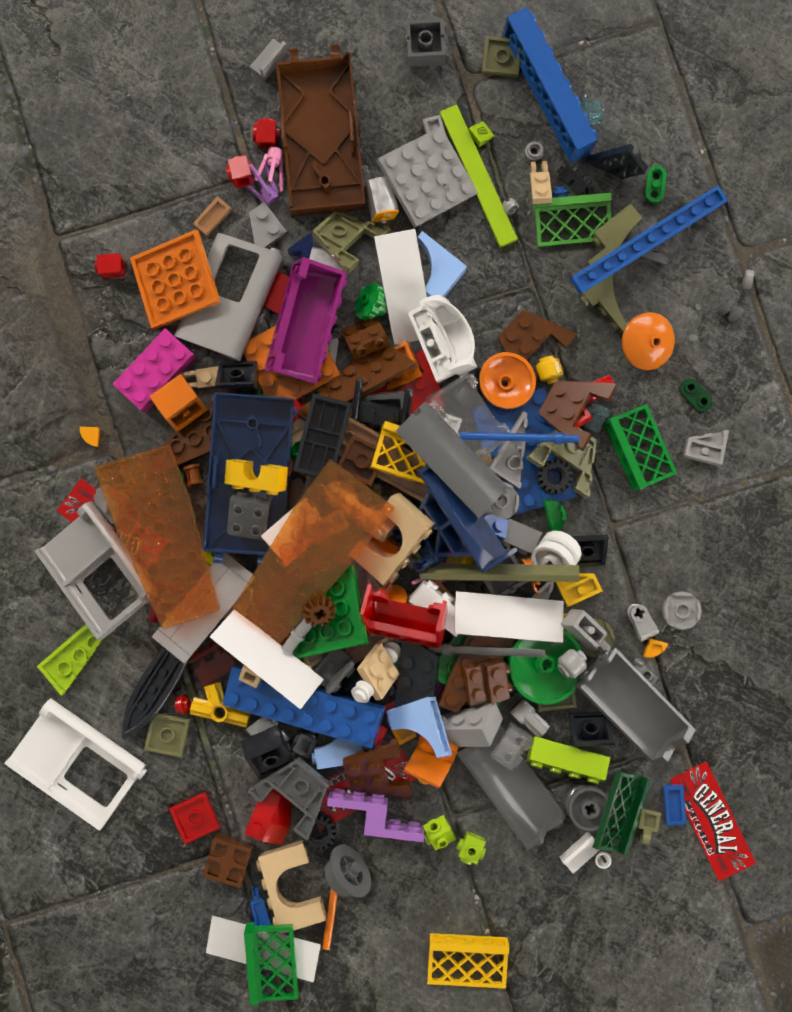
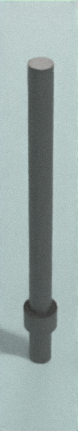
(448, 649)

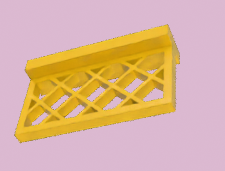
(388, 431)
(472, 945)

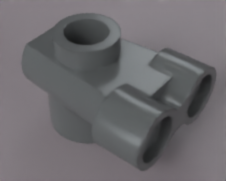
(640, 666)

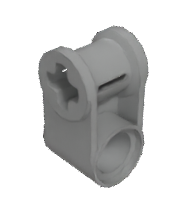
(643, 625)

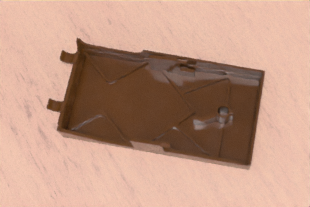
(320, 134)

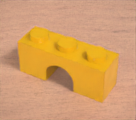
(271, 477)

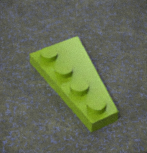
(69, 659)

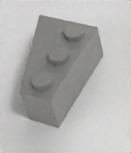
(473, 725)

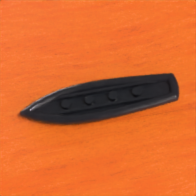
(152, 691)

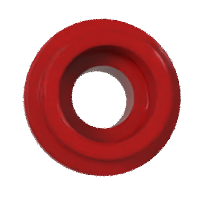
(182, 704)

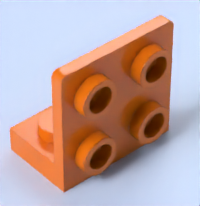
(427, 766)

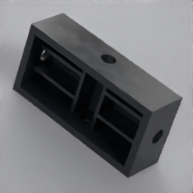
(321, 434)

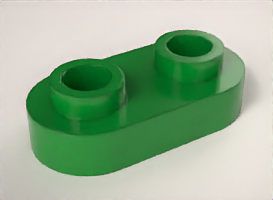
(655, 186)

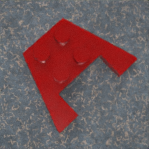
(422, 386)

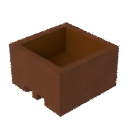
(228, 860)

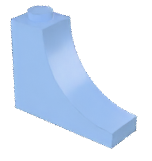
(445, 267)
(424, 718)
(333, 753)

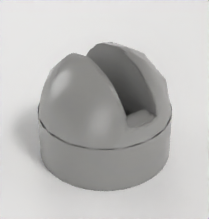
(510, 206)

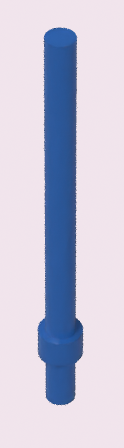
(557, 438)

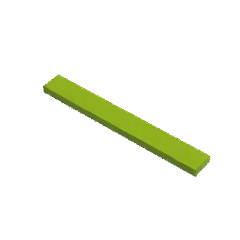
(479, 176)

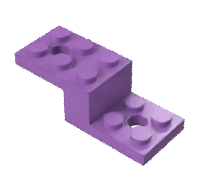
(376, 815)

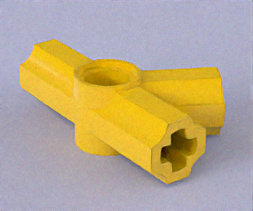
(215, 697)

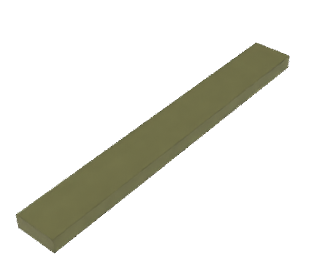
(503, 572)

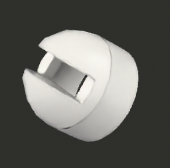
(600, 862)

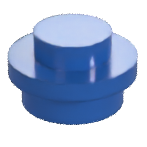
(560, 192)

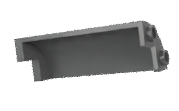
(452, 460)
(635, 706)
(515, 793)

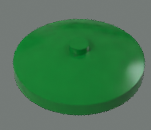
(539, 677)

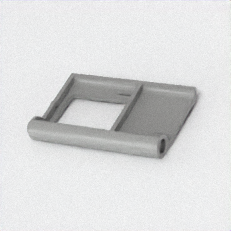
(230, 323)
(77, 554)

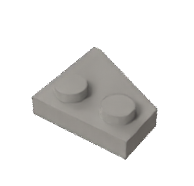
(265, 226)
(707, 448)

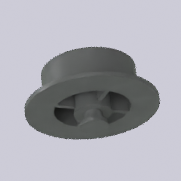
(347, 872)

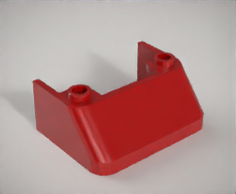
(403, 620)

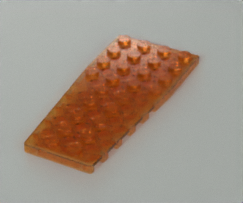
(159, 533)
(312, 549)

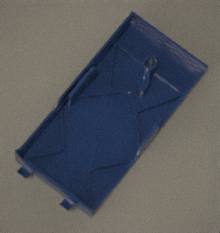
(247, 430)

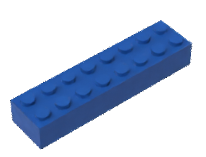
(549, 85)
(323, 713)

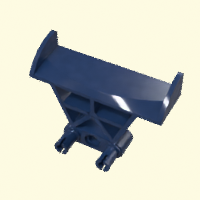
(458, 529)

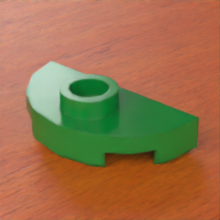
(555, 514)

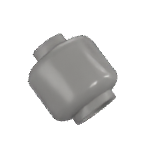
(572, 663)

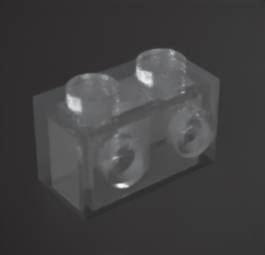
(511, 746)

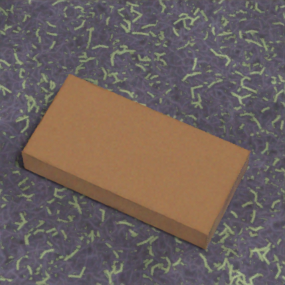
(212, 216)

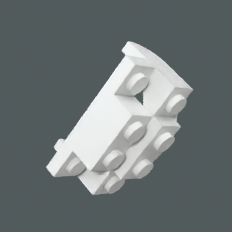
(446, 339)

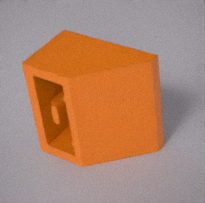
(178, 403)

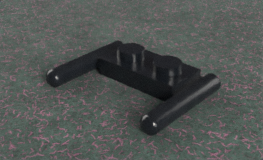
(379, 413)

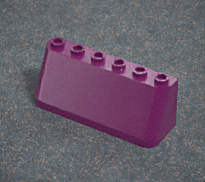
(306, 321)

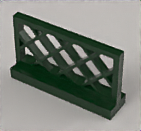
(627, 819)

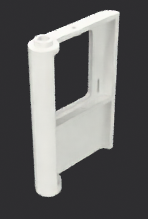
(51, 750)

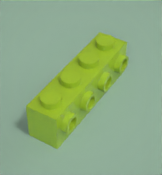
(568, 759)

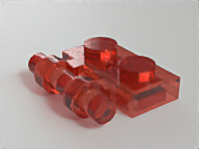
(214, 668)

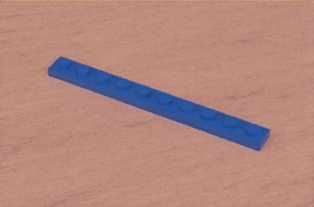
(648, 240)

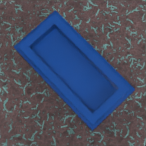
(674, 804)

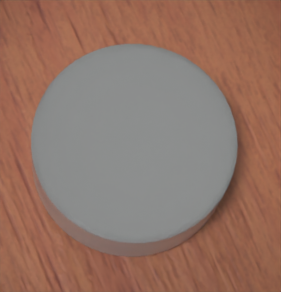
(748, 279)

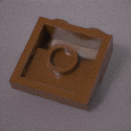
(364, 337)
(358, 460)
(487, 682)

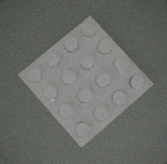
(427, 176)

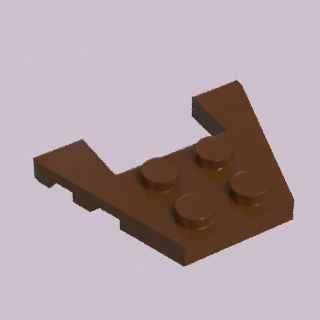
(529, 332)
(567, 402)
(368, 774)

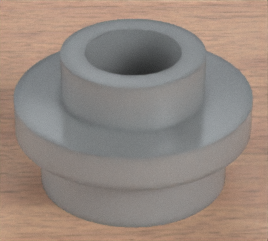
(534, 146)

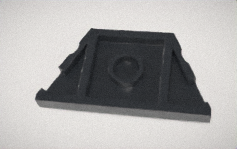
(619, 162)
(416, 673)

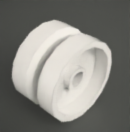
(556, 549)

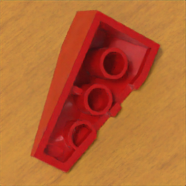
(270, 819)

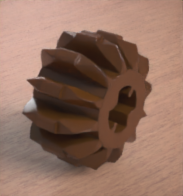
(318, 610)

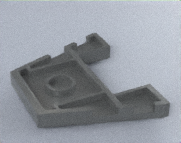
(301, 787)

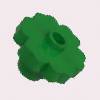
(371, 302)

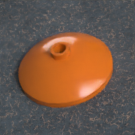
(639, 341)
(515, 372)

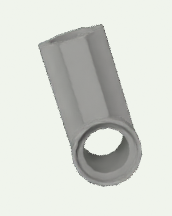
(526, 715)

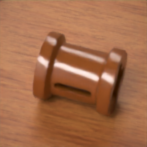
(193, 475)

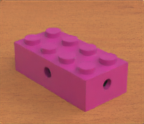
(153, 369)

